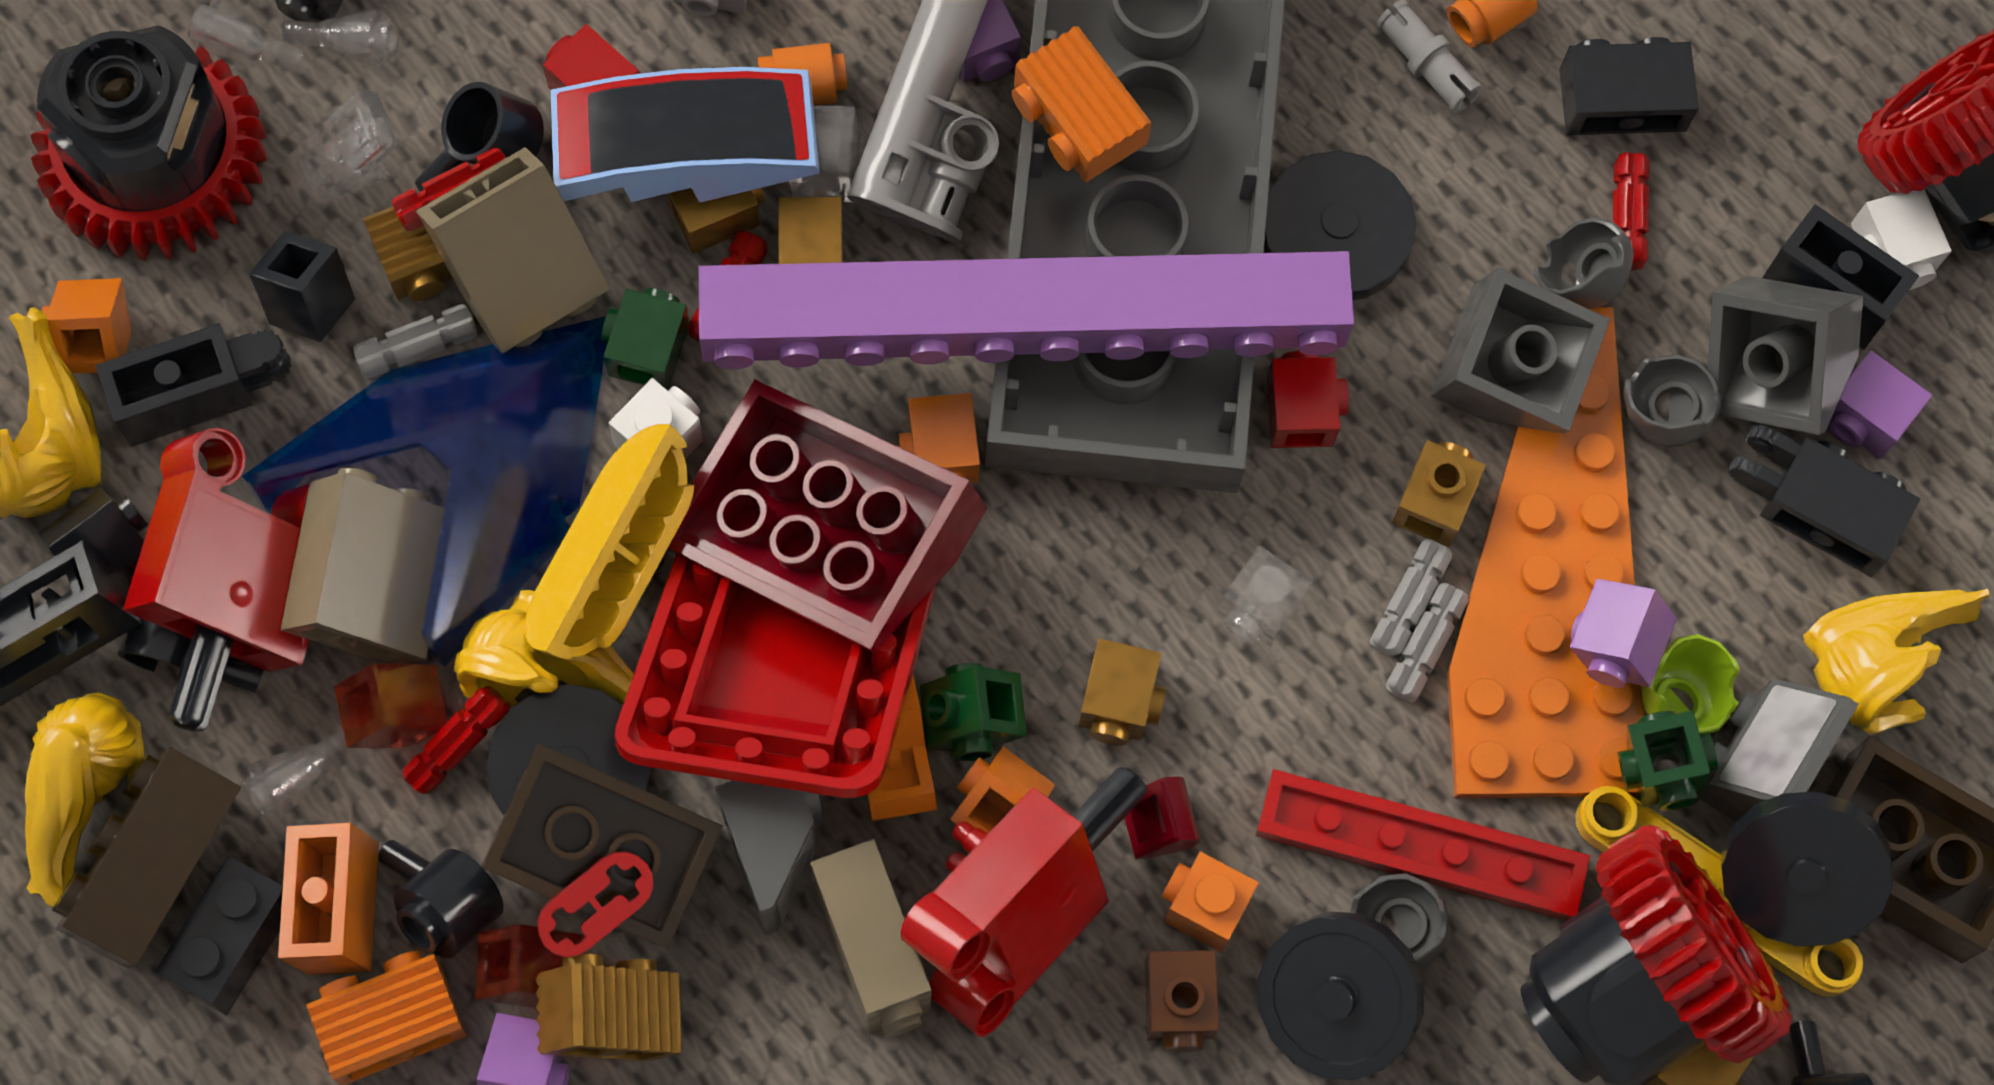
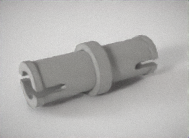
(1429, 56)

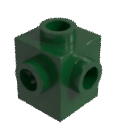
(960, 706)
(1670, 738)

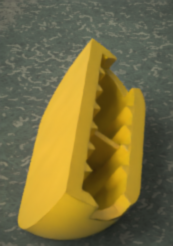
(612, 546)

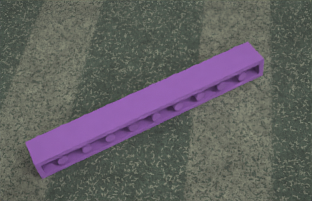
(1024, 308)

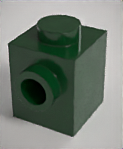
(645, 336)

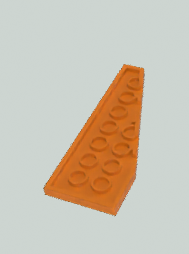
(1516, 691)

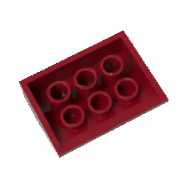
(825, 517)

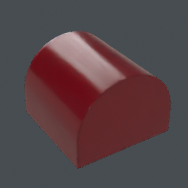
(1162, 820)

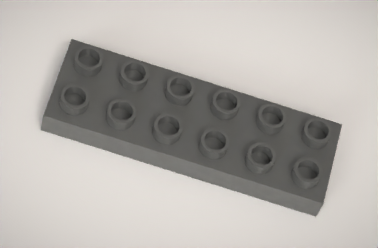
(1195, 189)

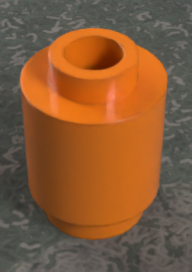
(1488, 19)
(825, 69)

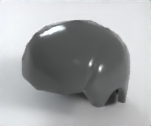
(1601, 260)
(1692, 400)
(1416, 911)

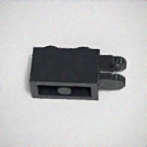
(189, 380)
(1827, 498)

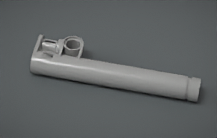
(910, 155)

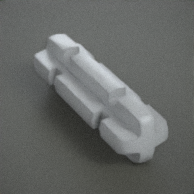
(415, 341)
(1411, 598)
(1427, 642)

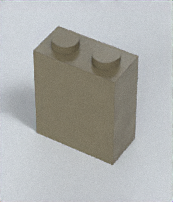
(514, 250)
(364, 567)
(866, 932)

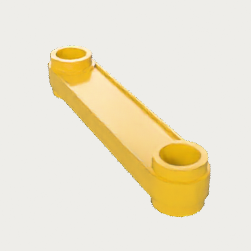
(1794, 961)

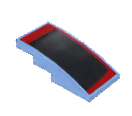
(684, 131)

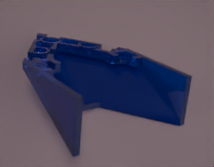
(516, 452)

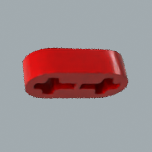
(606, 916)

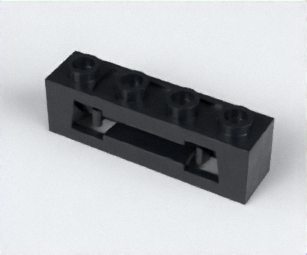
(65, 627)

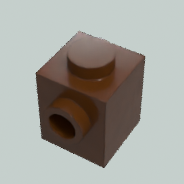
(1181, 998)

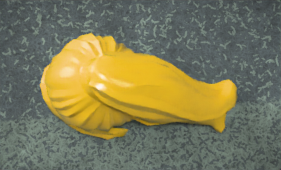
(60, 438)
(1869, 653)
(501, 657)
(76, 759)

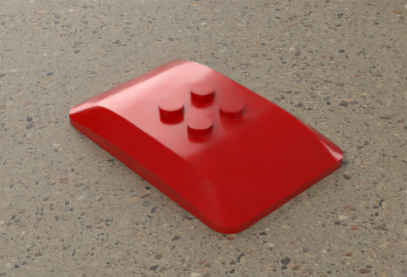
(763, 693)

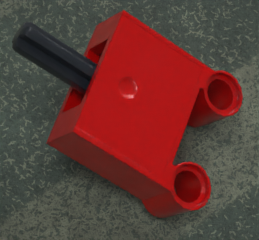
(216, 571)
(1015, 900)

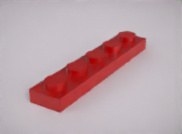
(1423, 845)

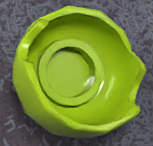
(1701, 670)

